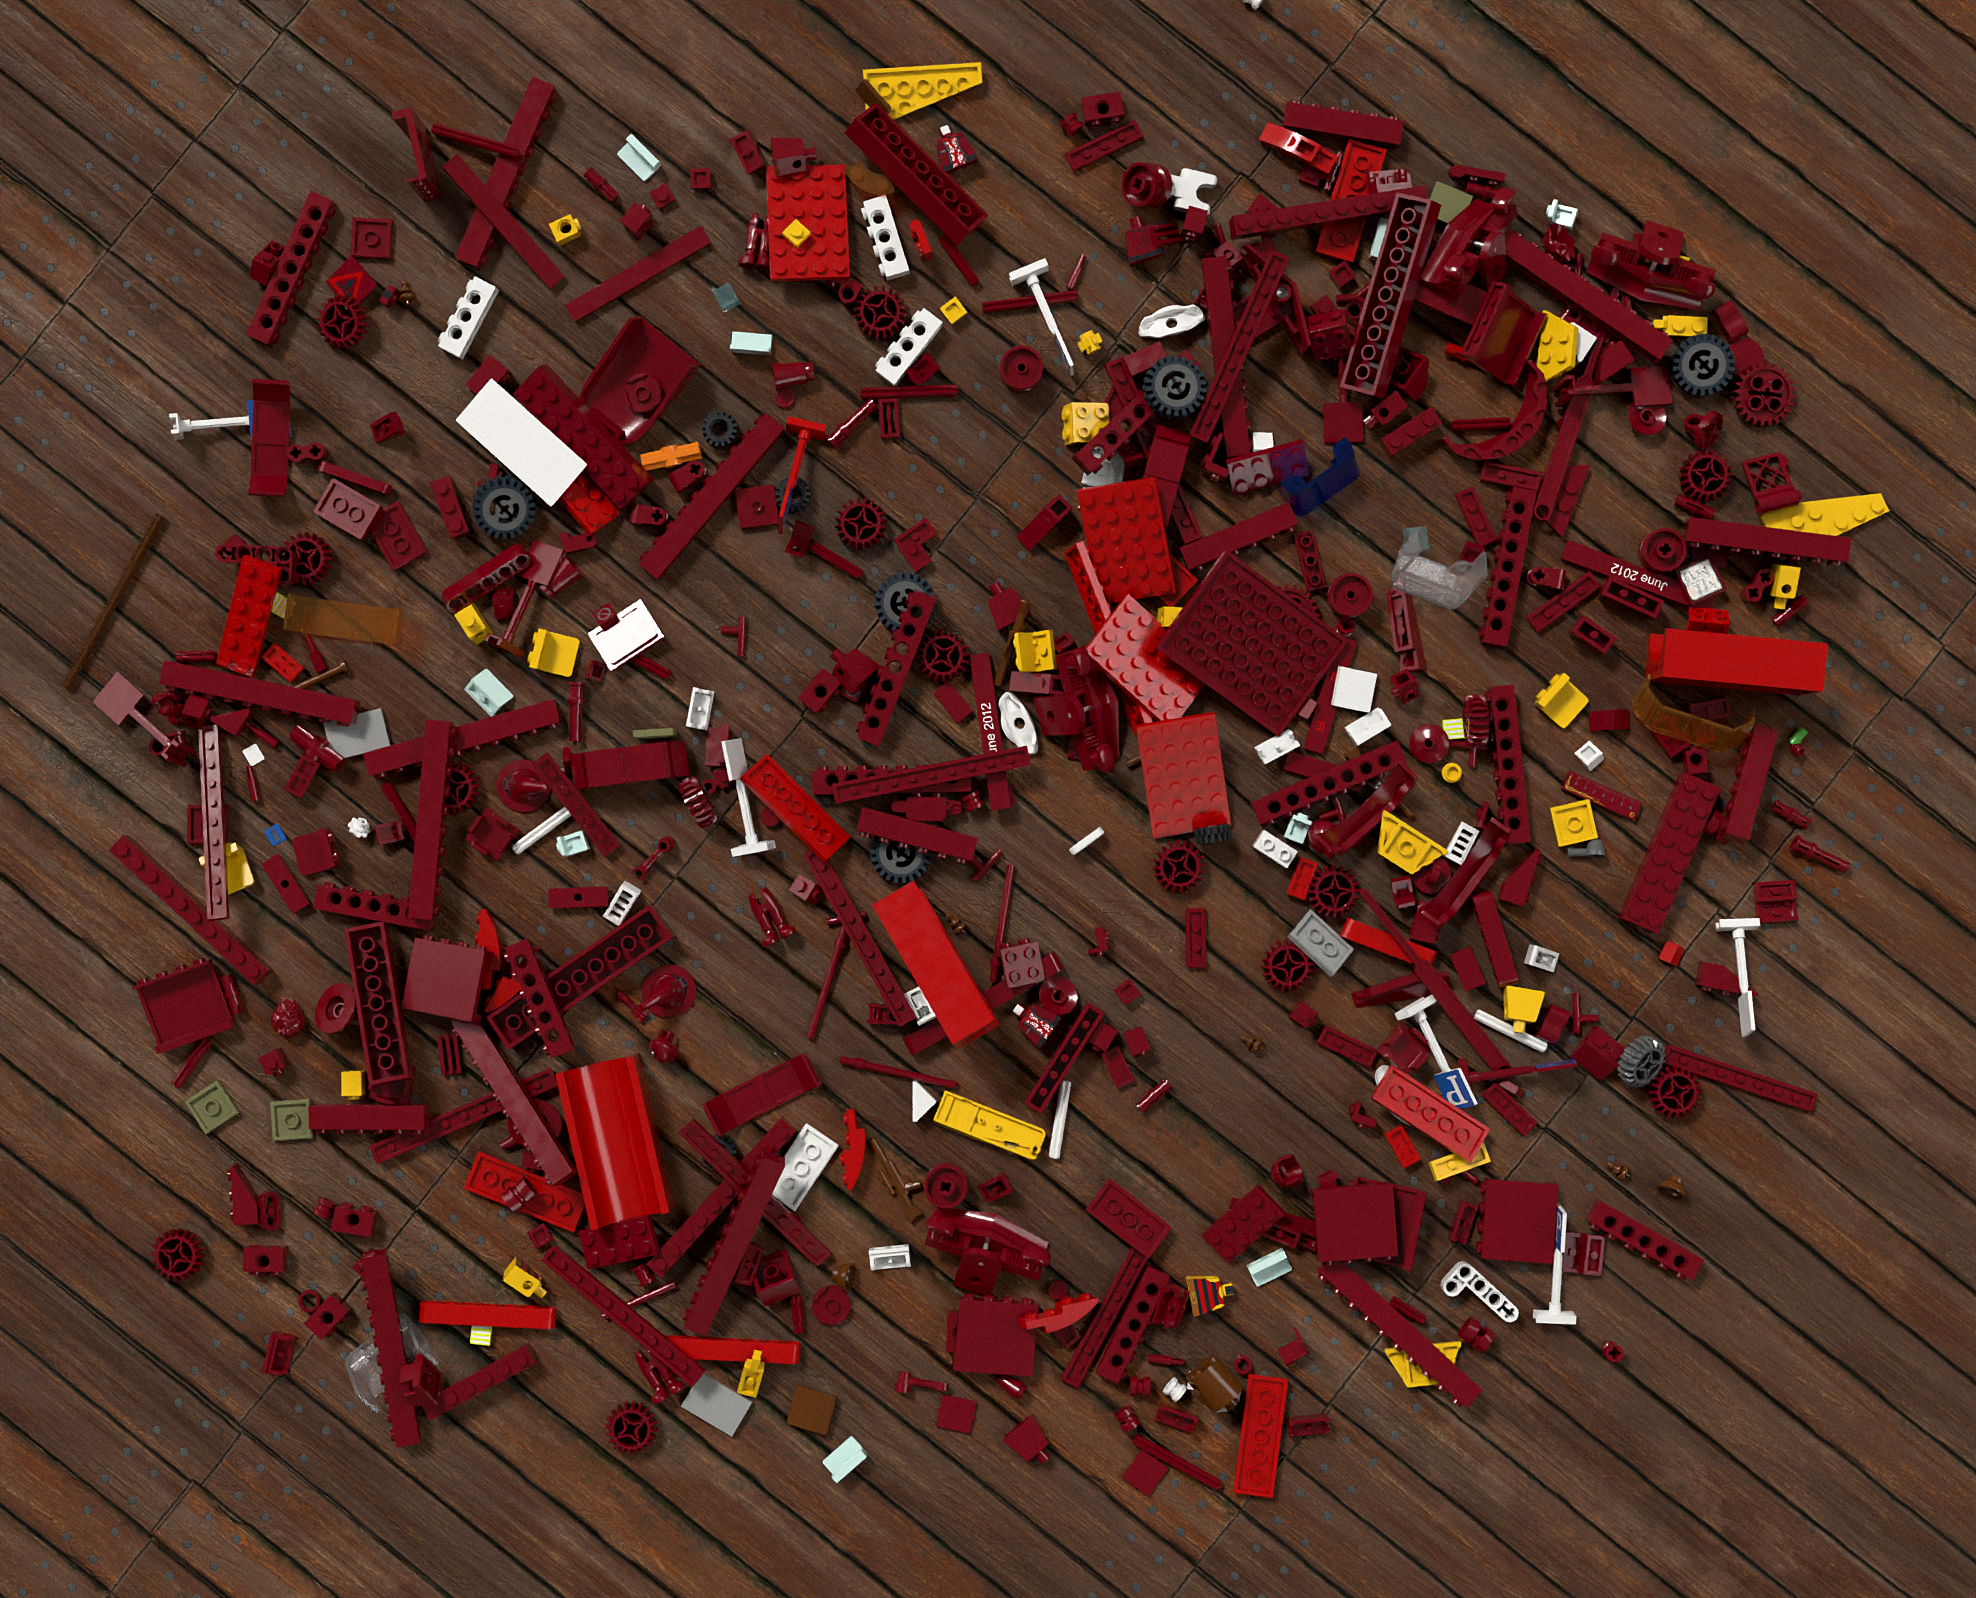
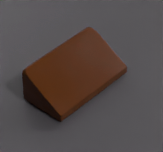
(871, 96)

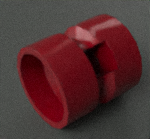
(1712, 826)
(519, 1194)
(1478, 1336)

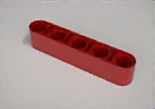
(1382, 941)

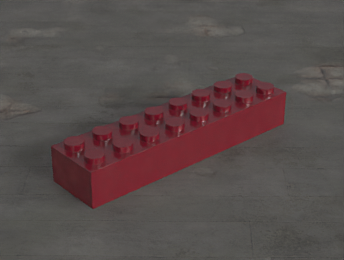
(916, 174)
(580, 430)
(1766, 540)
(1669, 852)
(378, 1004)

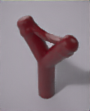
(1354, 297)

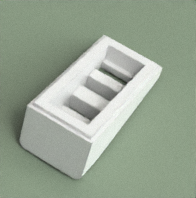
(1459, 860)
(631, 890)

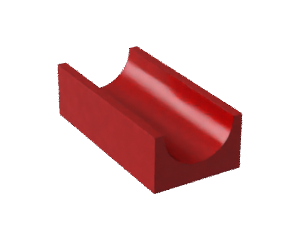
(1736, 662)
(936, 965)
(614, 1140)

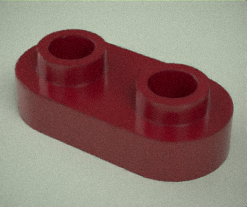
(270, 1210)

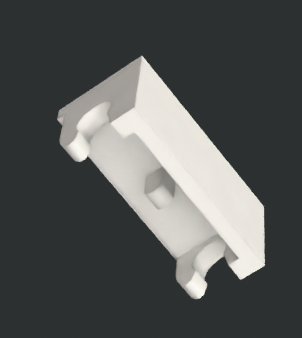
(700, 708)
(1367, 726)
(1276, 746)
(889, 1257)

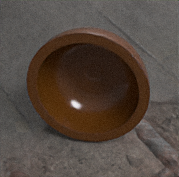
(1672, 1188)
(845, 1276)

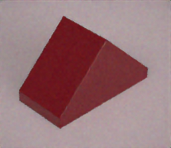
(1609, 720)
(234, 721)
(995, 1187)

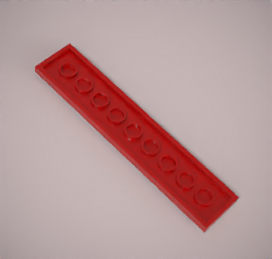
(1098, 612)

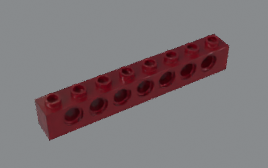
(289, 258)
(1085, 457)
(1526, 500)
(1507, 694)
(875, 734)
(821, 786)
(1261, 805)

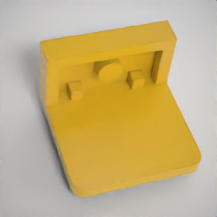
(1084, 421)
(1035, 651)
(553, 652)
(1561, 700)
(238, 868)

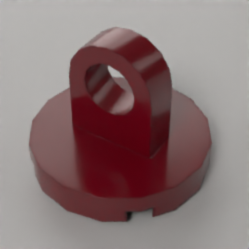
(1706, 430)
(1432, 877)

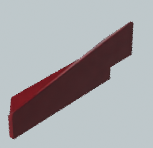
(1405, 631)
(1394, 990)
(1291, 1230)

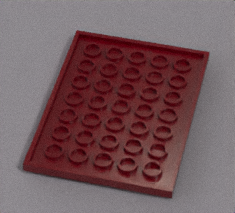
(1251, 643)

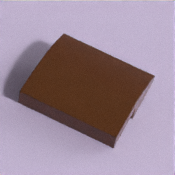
(812, 1409)

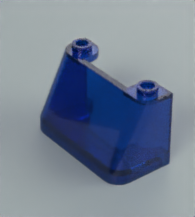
(1309, 496)

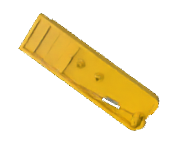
(989, 1126)

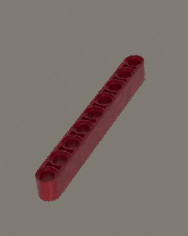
(995, 996)

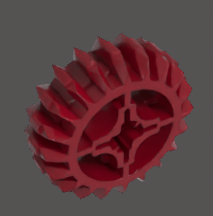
(872, 308)
(348, 336)
(1713, 477)
(851, 521)
(313, 554)
(932, 641)
(1475, 720)
(457, 796)
(698, 802)
(1194, 875)
(1333, 882)
(1288, 974)
(1678, 1099)
(193, 1258)
(636, 1435)

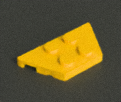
(1556, 346)
(1406, 845)
(1412, 1374)

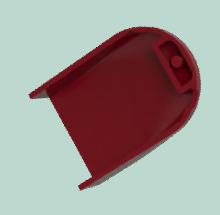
(636, 351)

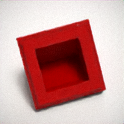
(1671, 953)

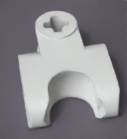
(1185, 189)

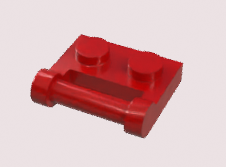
(922, 244)

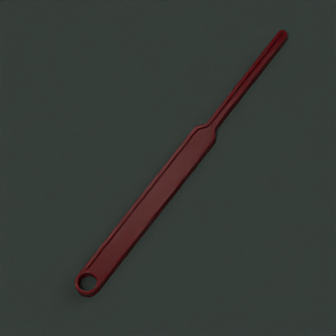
(1568, 432)
(1444, 995)

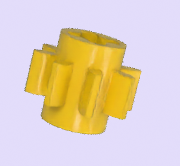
(1089, 342)

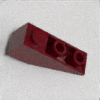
(1044, 522)
(1036, 683)
(1517, 883)
(1718, 977)
(244, 1198)

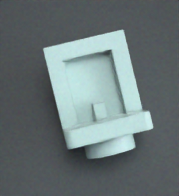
(1561, 215)
(1297, 828)
(572, 844)

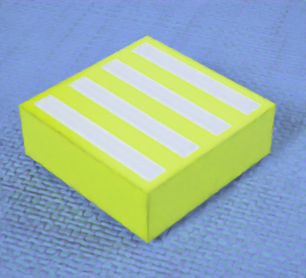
(279, 605)
(1453, 728)
(481, 1335)

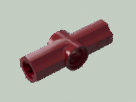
(317, 748)

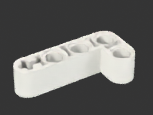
(1483, 1293)

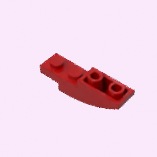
(1298, 147)
(490, 938)
(506, 989)
(853, 1157)
(1065, 1313)

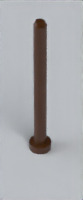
(343, 667)

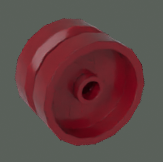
(1146, 184)
(1015, 379)
(1672, 545)
(1358, 587)
(942, 1196)

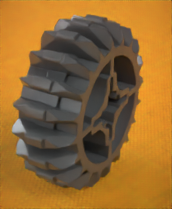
(1641, 1061)

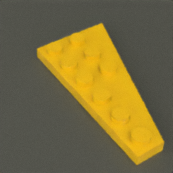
(919, 86)
(1828, 515)

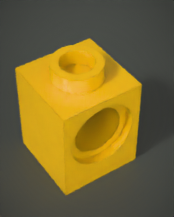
(557, 226)
(353, 1084)

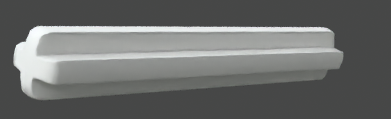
(541, 830)
(1507, 1029)
(1059, 1121)

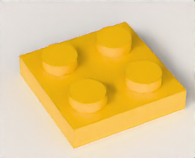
(1573, 822)

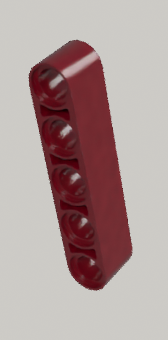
(485, 578)
(1494, 939)

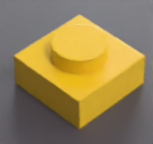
(796, 233)
(953, 310)

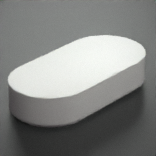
(1086, 841)

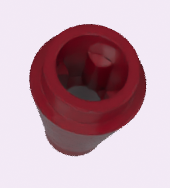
(1012, 1386)

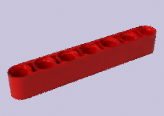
(487, 1314)
(738, 1349)

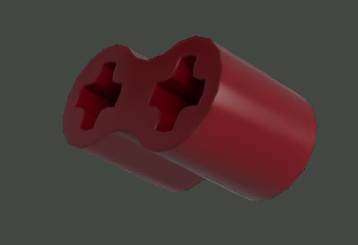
(1730, 321)
(307, 453)
(1756, 585)
(1552, 1024)

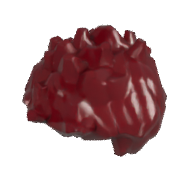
(1559, 243)
(287, 1018)

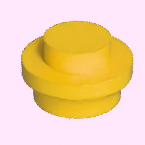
(1451, 772)

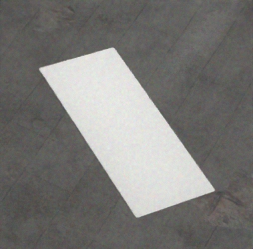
(521, 442)

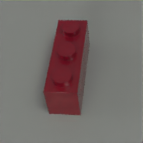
(1410, 432)
(451, 508)
(1630, 598)

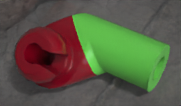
(1795, 742)

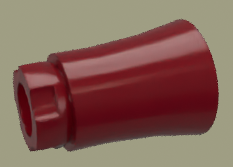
(792, 373)
(565, 575)

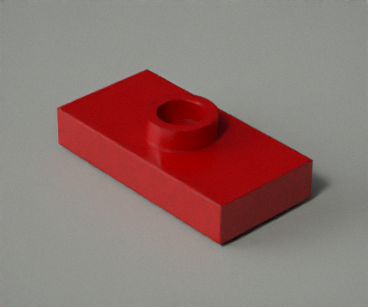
(283, 662)
(1301, 877)
(1402, 1146)

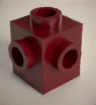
(1404, 686)

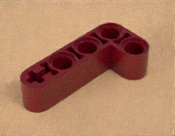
(256, 552)

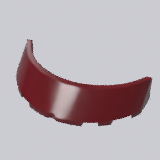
(1520, 429)
(1369, 815)
(1468, 875)

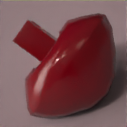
(662, 1047)

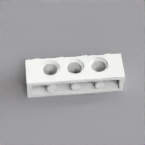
(876, 207)
(920, 319)
(469, 329)

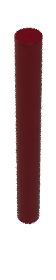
(649, 1295)

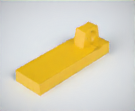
(1453, 1164)

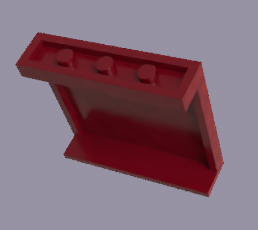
(427, 183)
(1503, 334)
(445, 978)
(188, 1016)
(1409, 1211)
(1517, 1220)
(1355, 1222)
(991, 1336)

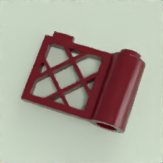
(1777, 497)

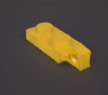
(1682, 325)
(751, 1375)

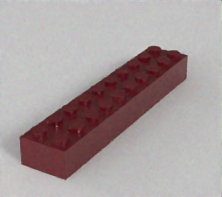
(1390, 295)
(586, 973)

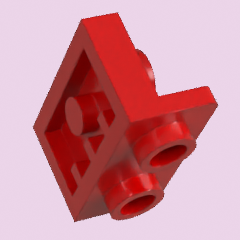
(1708, 620)

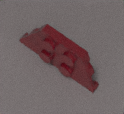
(1566, 498)

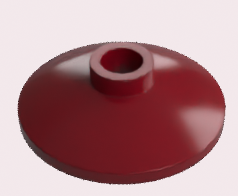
(1655, 419)
(1439, 746)
(1061, 987)

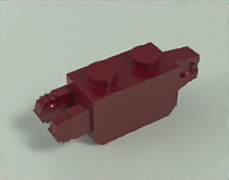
(927, 808)

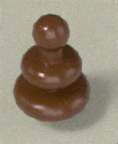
(406, 293)
(955, 923)
(1251, 1042)
(1621, 1172)

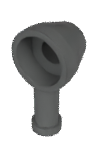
(1594, 849)

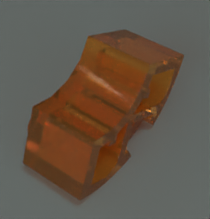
(869, 182)

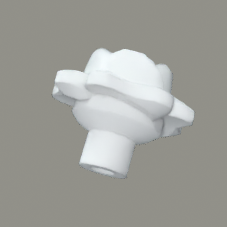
(359, 827)

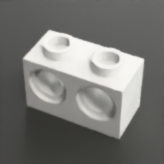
(1274, 849)

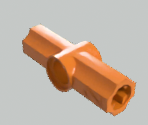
(671, 456)

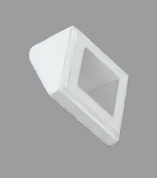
(1589, 755)

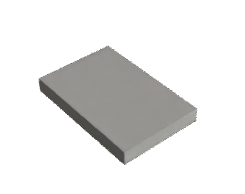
(364, 736)
(1320, 943)
(717, 1404)

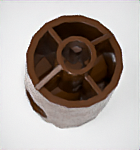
(1215, 1385)

